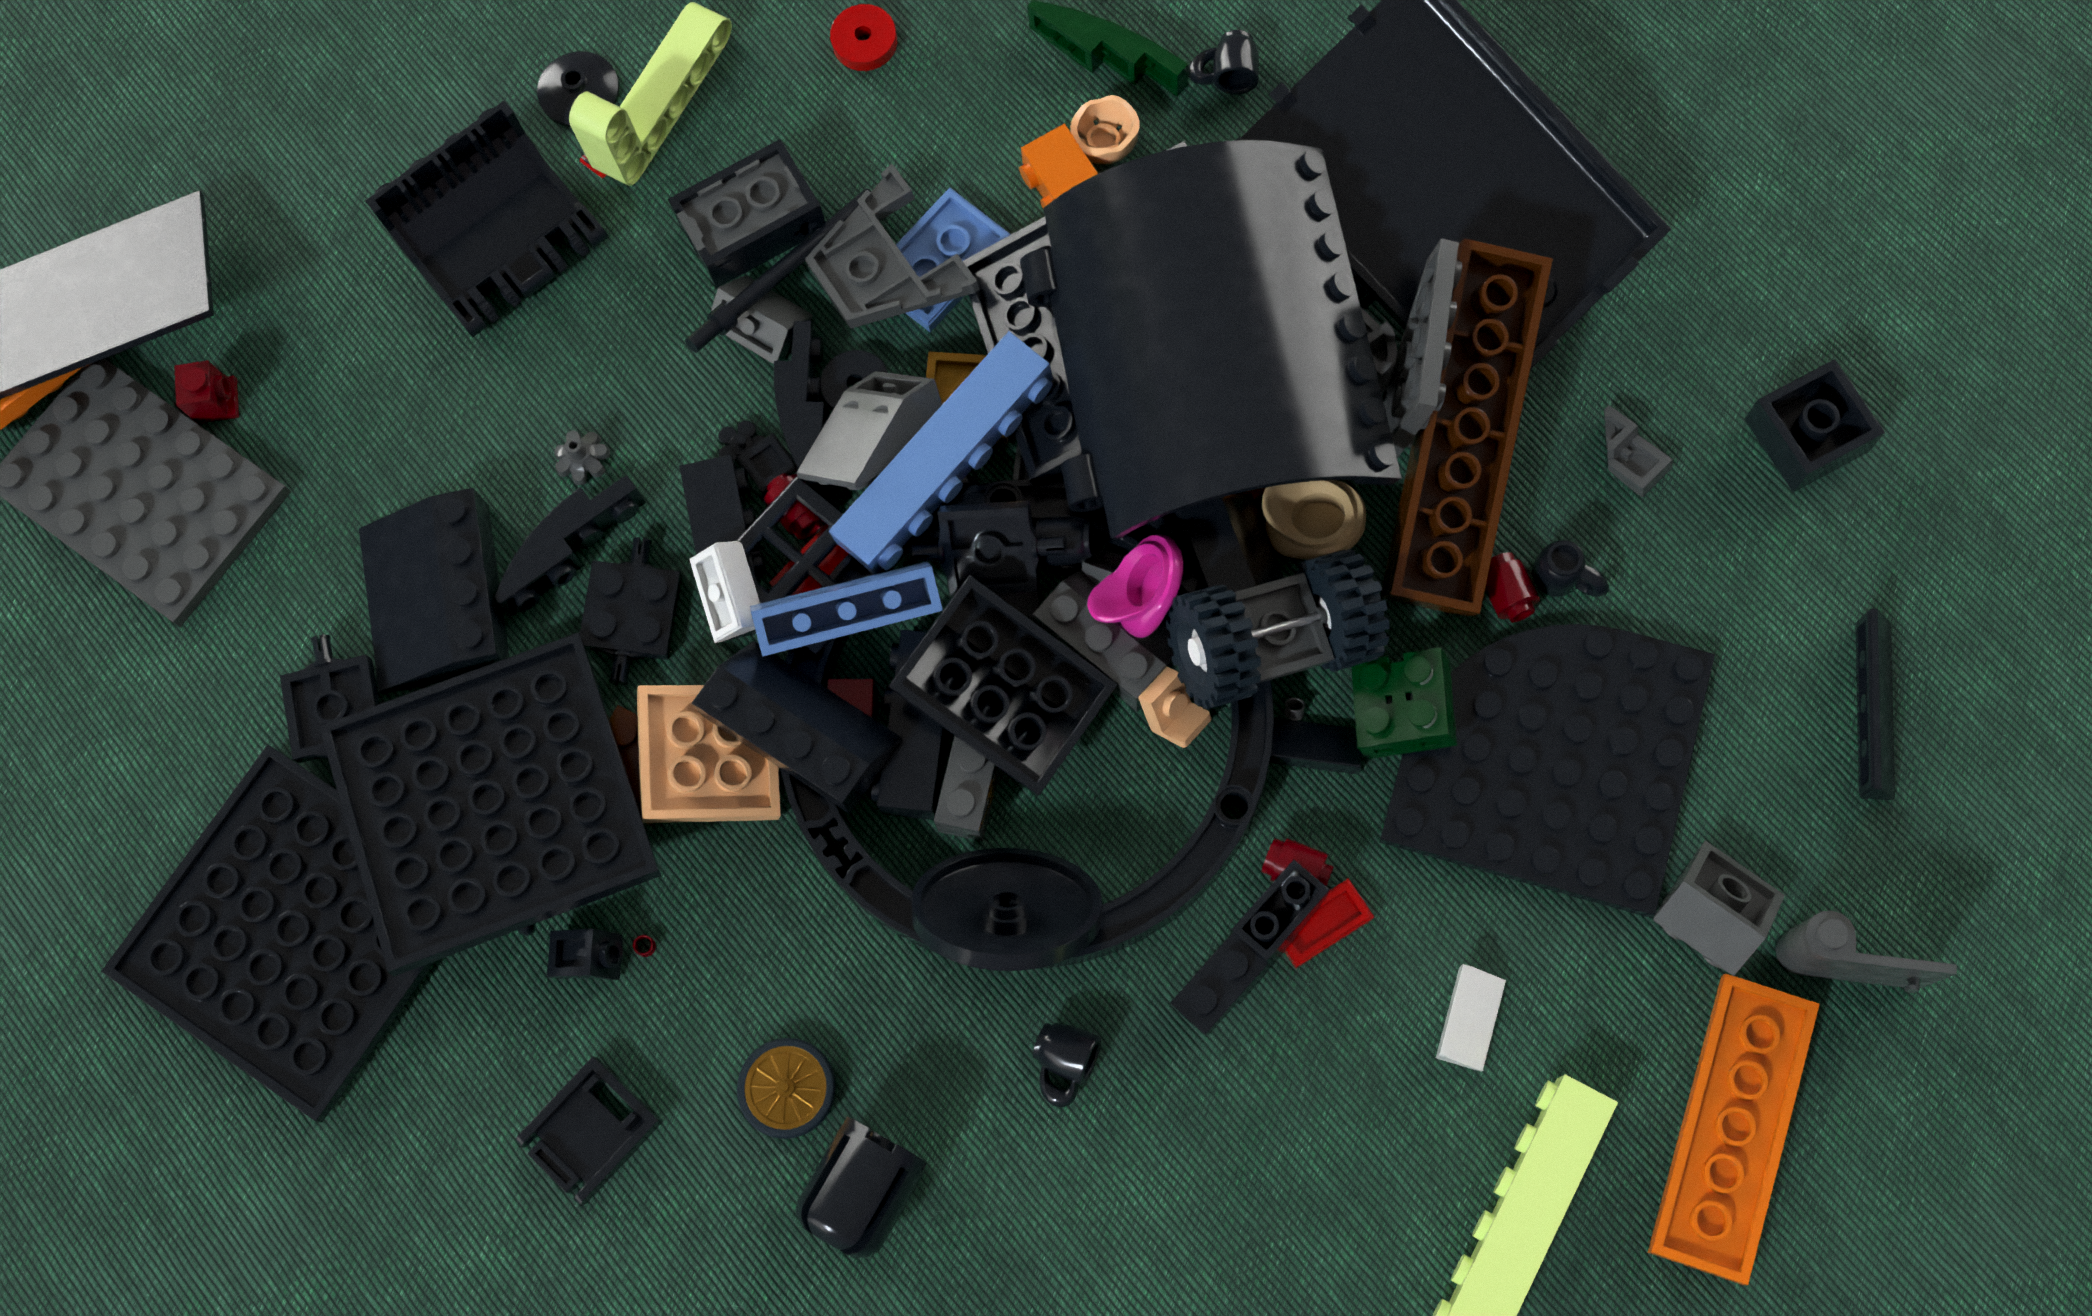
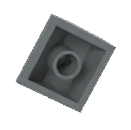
(1719, 909)

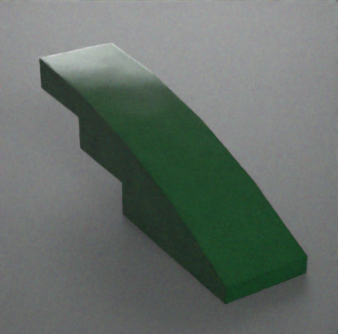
(1099, 41)

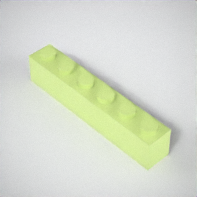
(1530, 1201)

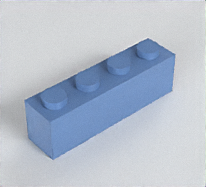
(846, 608)

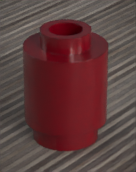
(798, 519)
(1510, 588)
(1283, 853)

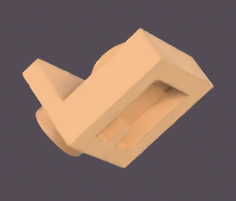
(1171, 710)

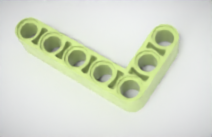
(628, 136)

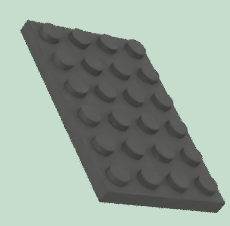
(138, 489)

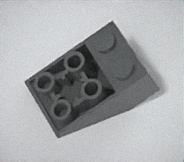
(869, 429)

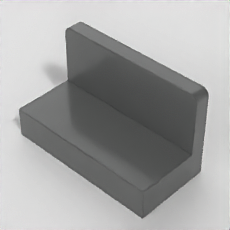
(766, 325)

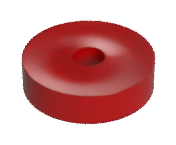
(858, 21)

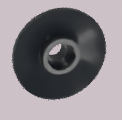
(558, 96)

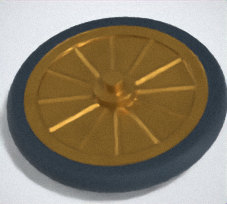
(786, 1088)

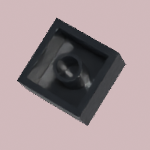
(1814, 425)

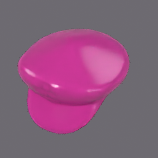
(1140, 587)

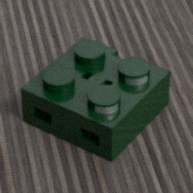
(1404, 704)

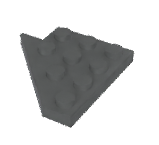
(1424, 348)

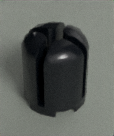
(858, 1190)

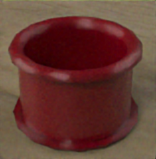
(650, 951)

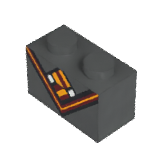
(966, 793)

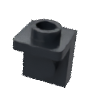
(585, 954)

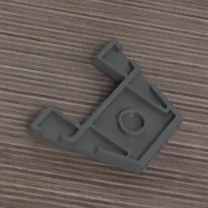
(868, 272)

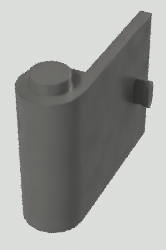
(1827, 949)

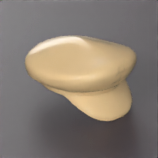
(1313, 518)

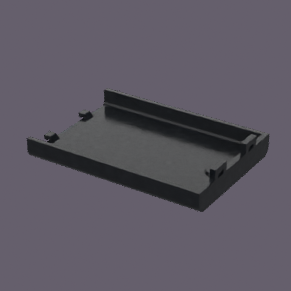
(1454, 142)

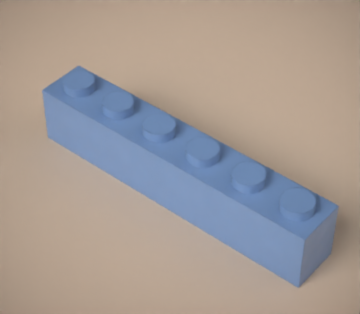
(943, 454)

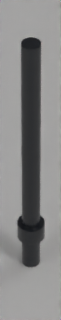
(725, 317)

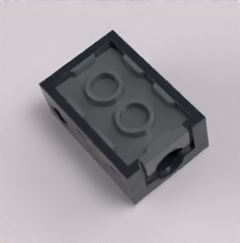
(747, 213)

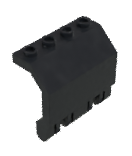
(484, 215)

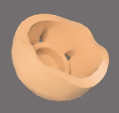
(1103, 141)

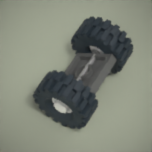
(1249, 636)

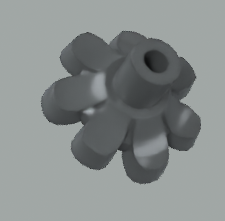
(581, 456)

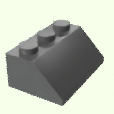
(1106, 646)

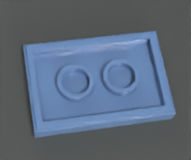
(943, 231)

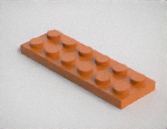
(1734, 1129)

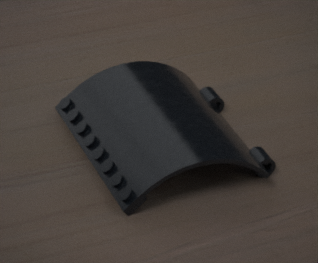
(1208, 331)

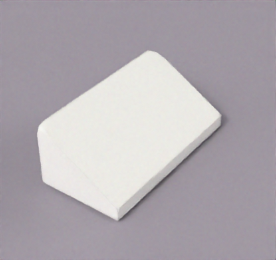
(725, 589)
(1470, 1018)

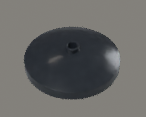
(1006, 909)

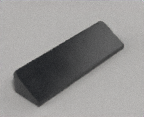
(1875, 707)

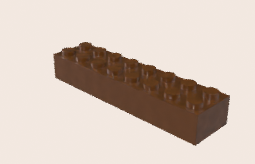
(1466, 451)

